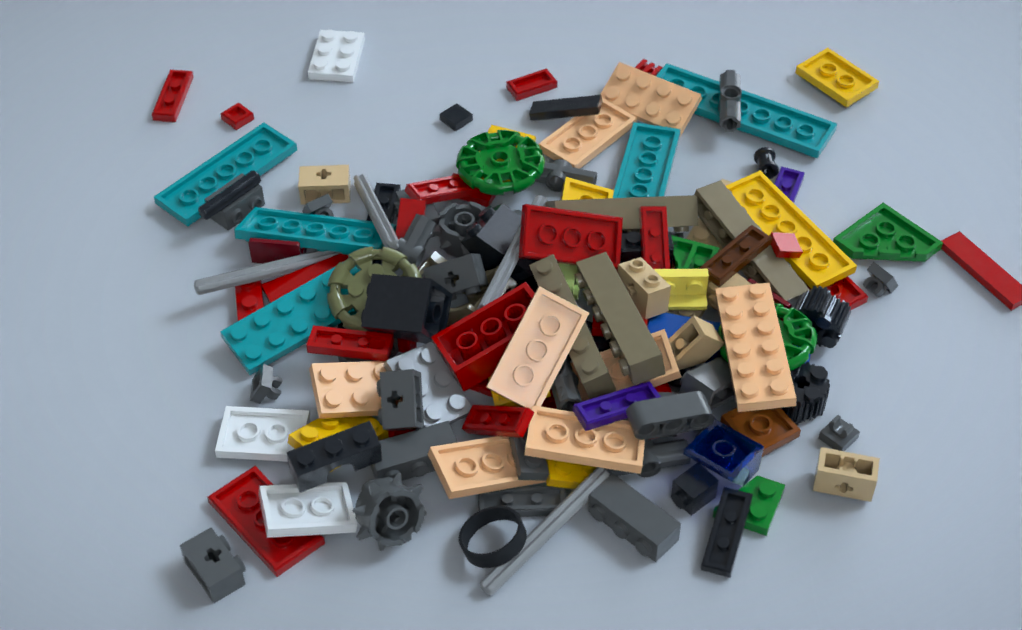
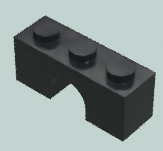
(317, 459)

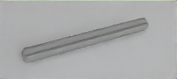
(376, 212)
(507, 264)
(259, 272)
(545, 531)

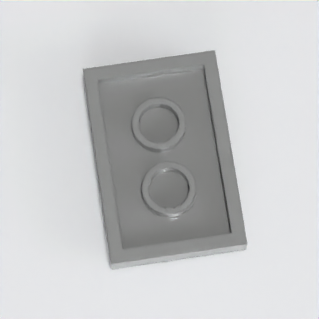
(440, 391)

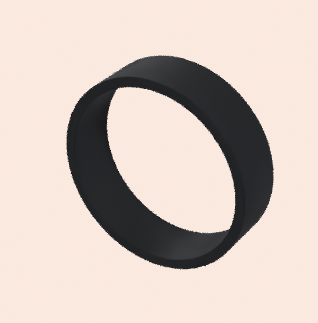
(501, 555)

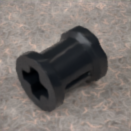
(766, 162)

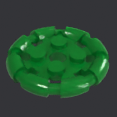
(495, 146)
(796, 331)

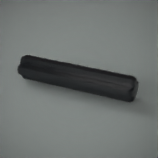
(229, 195)

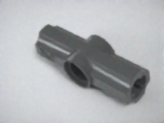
(729, 101)
(556, 172)
(415, 240)
(566, 387)
(659, 456)

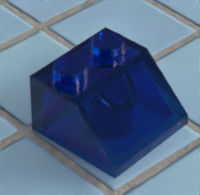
(726, 452)

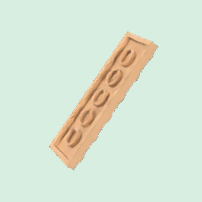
(754, 348)

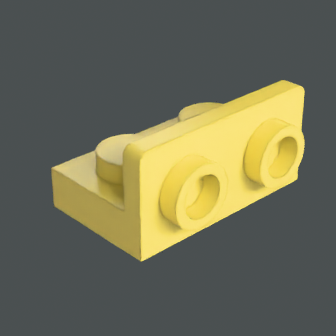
(687, 288)

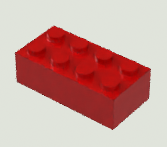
(479, 340)

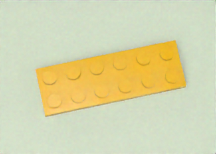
(773, 211)

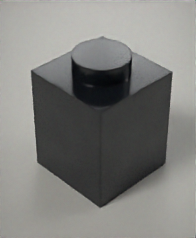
(694, 489)

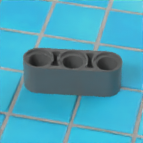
(670, 415)

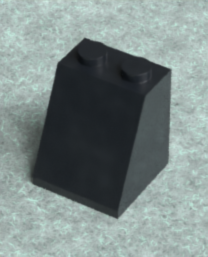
(492, 238)
(406, 307)

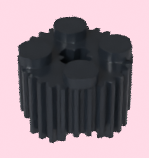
(826, 314)
(811, 392)

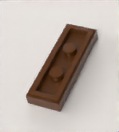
(736, 255)

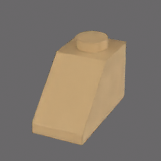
(695, 342)

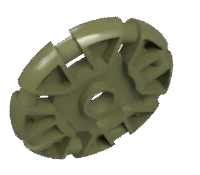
(357, 284)

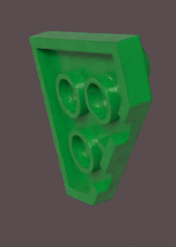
(887, 236)

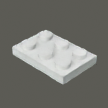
(336, 56)
(258, 432)
(311, 512)

